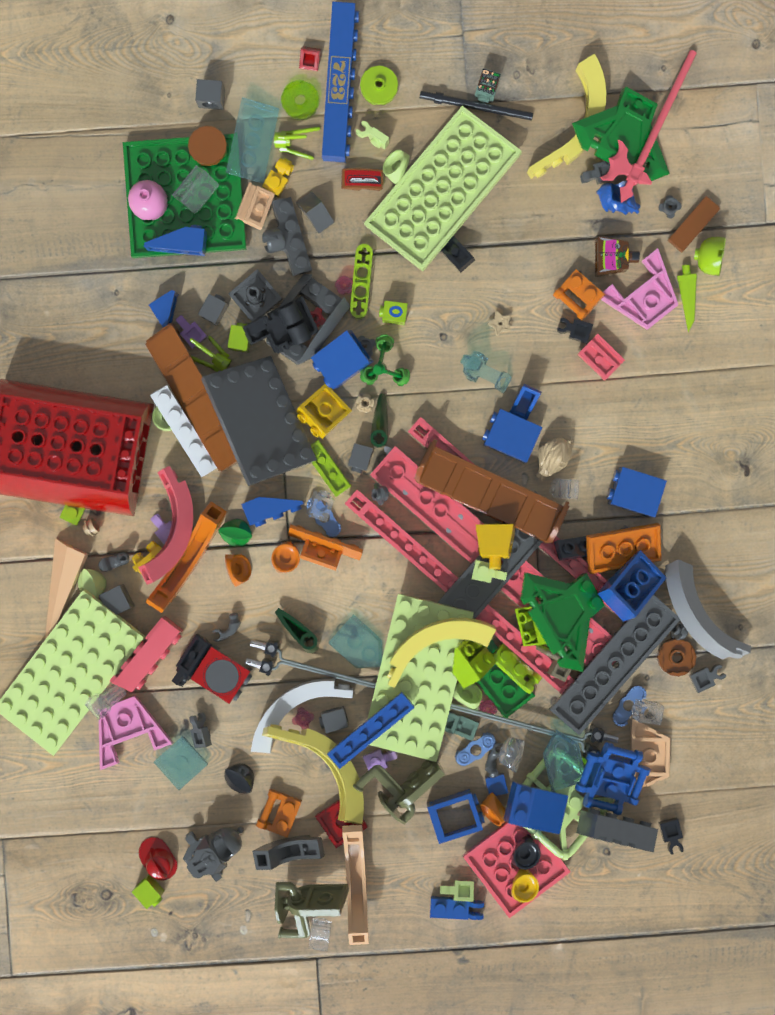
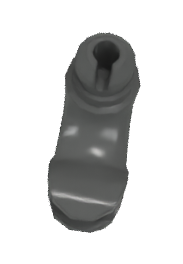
(112, 562)
(233, 626)
(490, 765)

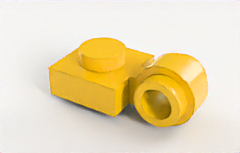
(275, 181)

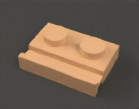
(255, 206)

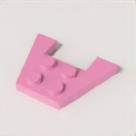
(650, 300)
(125, 721)

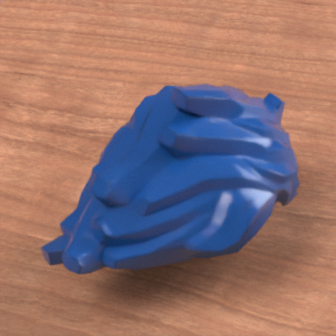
(611, 200)

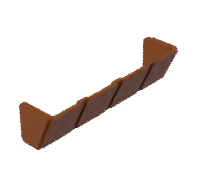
(190, 392)
(490, 494)

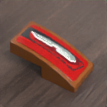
(362, 179)

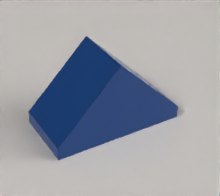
(165, 307)
(525, 401)

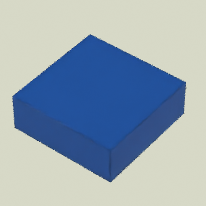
(496, 785)

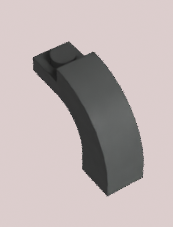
(288, 849)

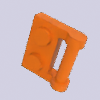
(581, 288)
(285, 815)

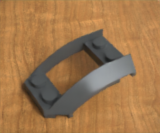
(328, 302)

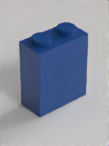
(341, 359)
(511, 435)
(636, 491)

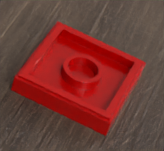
(332, 826)

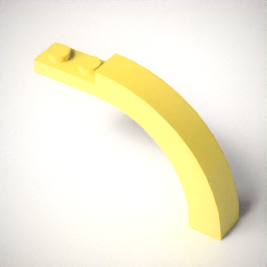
(595, 94)
(350, 799)

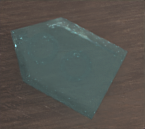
(358, 644)
(562, 761)

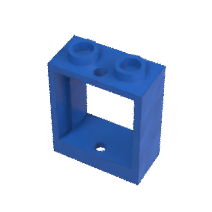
(432, 807)

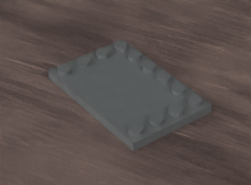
(258, 420)

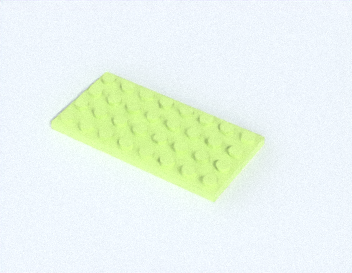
(442, 188)
(67, 670)
(425, 680)

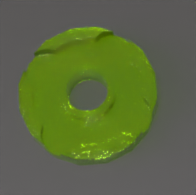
(304, 110)

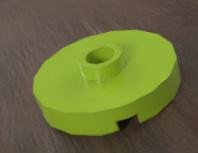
(379, 95)

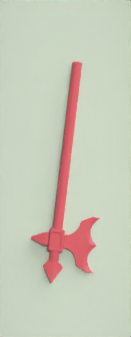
(635, 173)

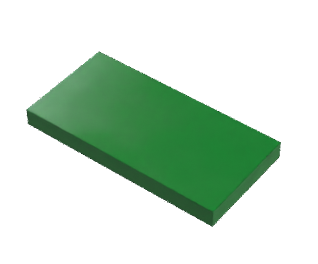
(502, 689)

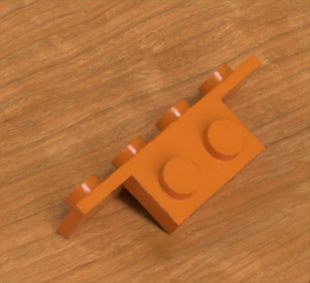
(322, 549)

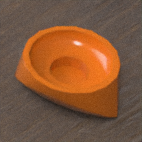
(285, 557)
(238, 568)
(493, 809)

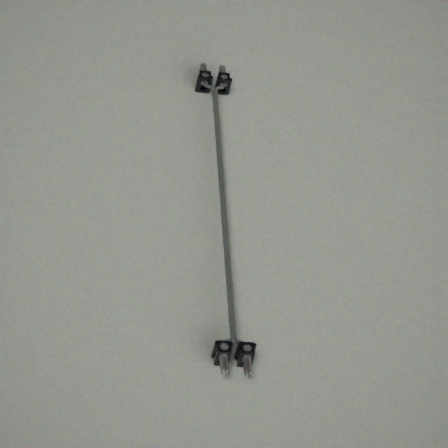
(267, 666)

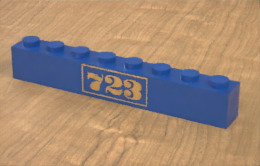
(339, 82)

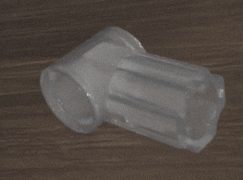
(101, 703)

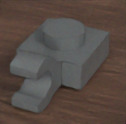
(599, 169)
(200, 733)

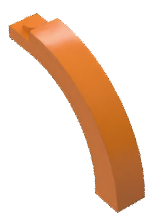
(200, 539)

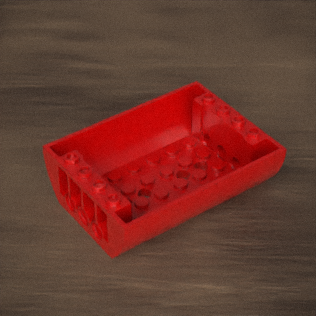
(53, 469)

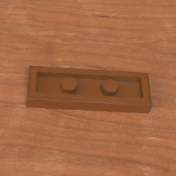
(694, 224)

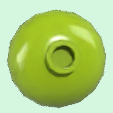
(710, 255)

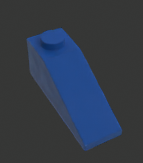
(182, 241)

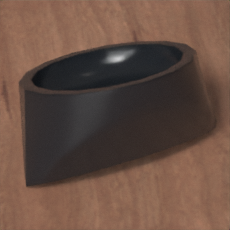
(239, 778)
(526, 853)

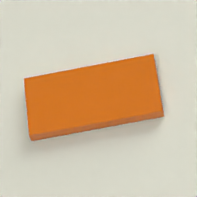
(614, 548)

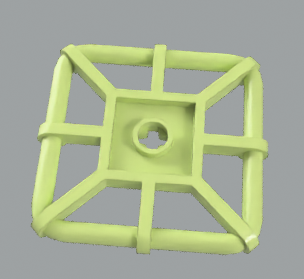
(573, 806)

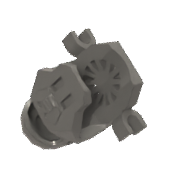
(212, 852)

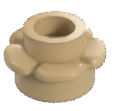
(370, 403)
(91, 527)

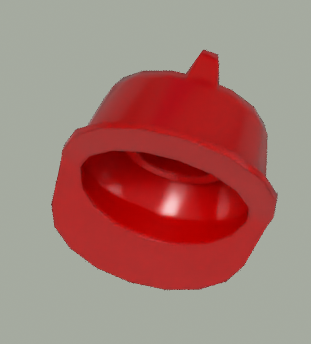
(157, 858)

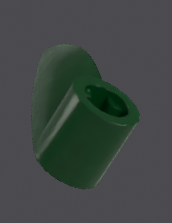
(380, 422)
(298, 631)

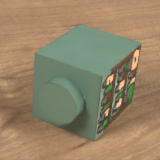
(487, 86)

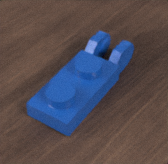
(447, 908)

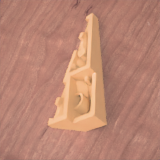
(65, 571)

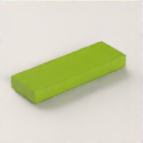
(329, 470)

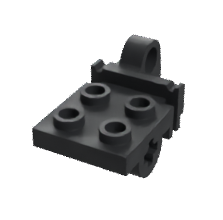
(285, 327)

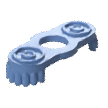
(331, 527)
(621, 715)
(486, 743)

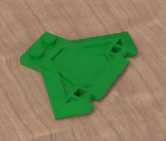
(625, 122)
(562, 614)

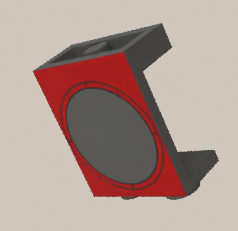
(221, 675)

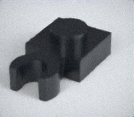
(578, 331)
(670, 833)

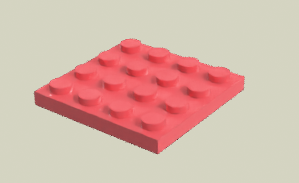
(493, 865)

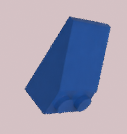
(632, 586)
(535, 808)

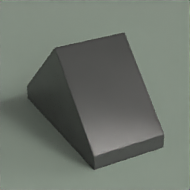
(315, 212)

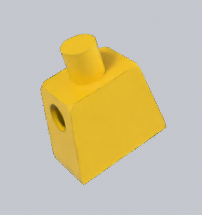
(495, 542)

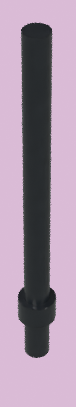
(439, 98)

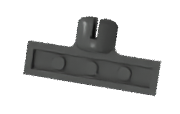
(287, 237)

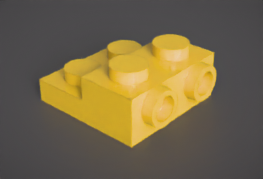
(323, 411)

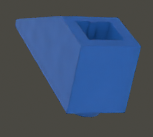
(264, 508)

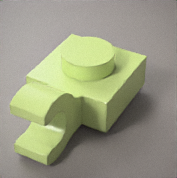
(377, 138)
(482, 572)
(461, 890)

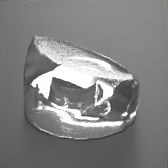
(511, 753)

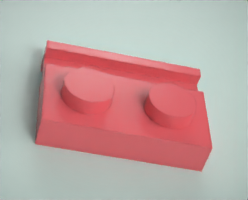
(601, 357)

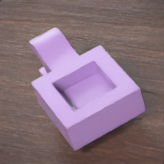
(164, 528)
(379, 758)

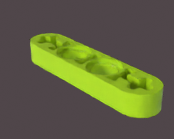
(361, 281)

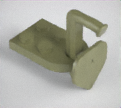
(408, 792)
(307, 901)

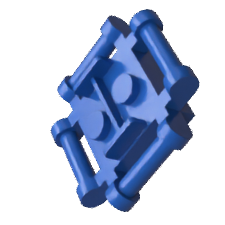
(612, 778)

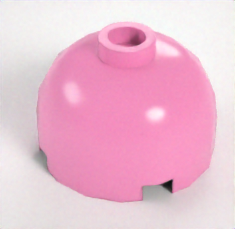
(147, 200)

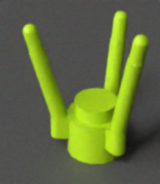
(284, 138)
(220, 361)

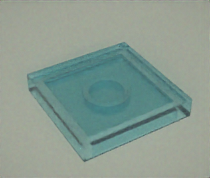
(180, 763)

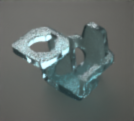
(476, 367)

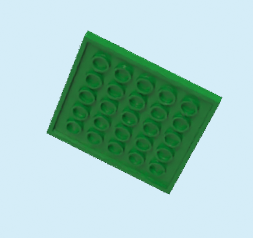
(168, 165)

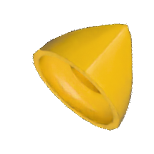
(524, 886)

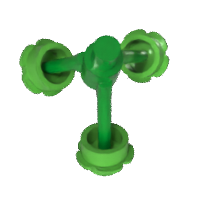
(370, 374)

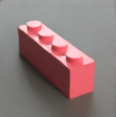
(147, 655)

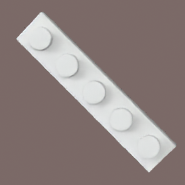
(183, 430)

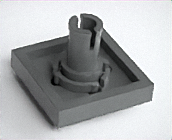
(250, 291)

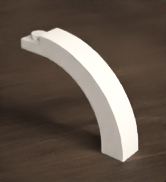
(292, 698)

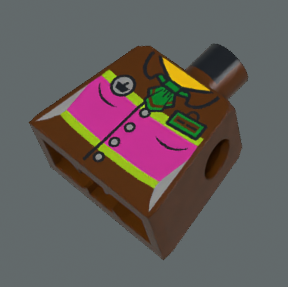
(613, 256)

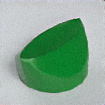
(236, 532)

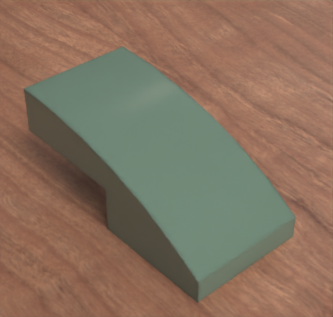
(461, 726)

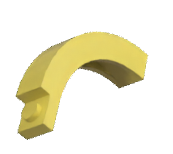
(438, 631)

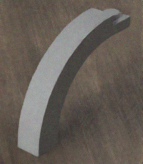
(693, 616)

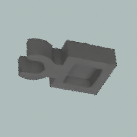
(704, 679)

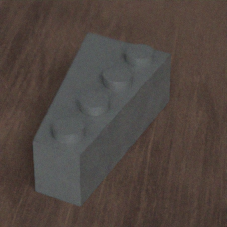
(617, 831)

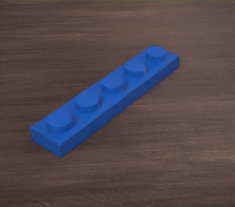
(370, 730)

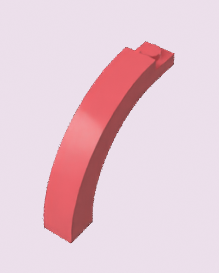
(180, 528)

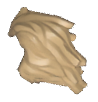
(553, 457)

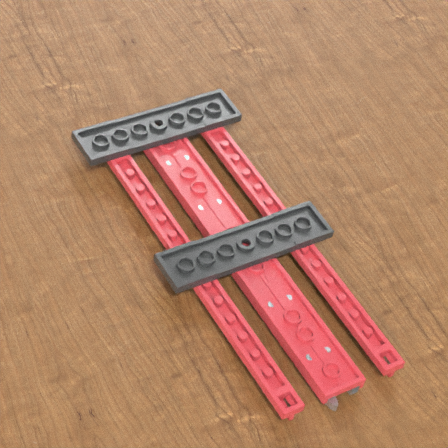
(455, 524)

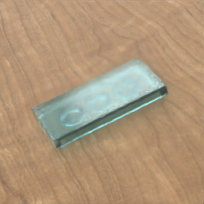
(252, 140)

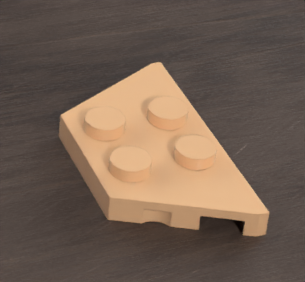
(655, 751)

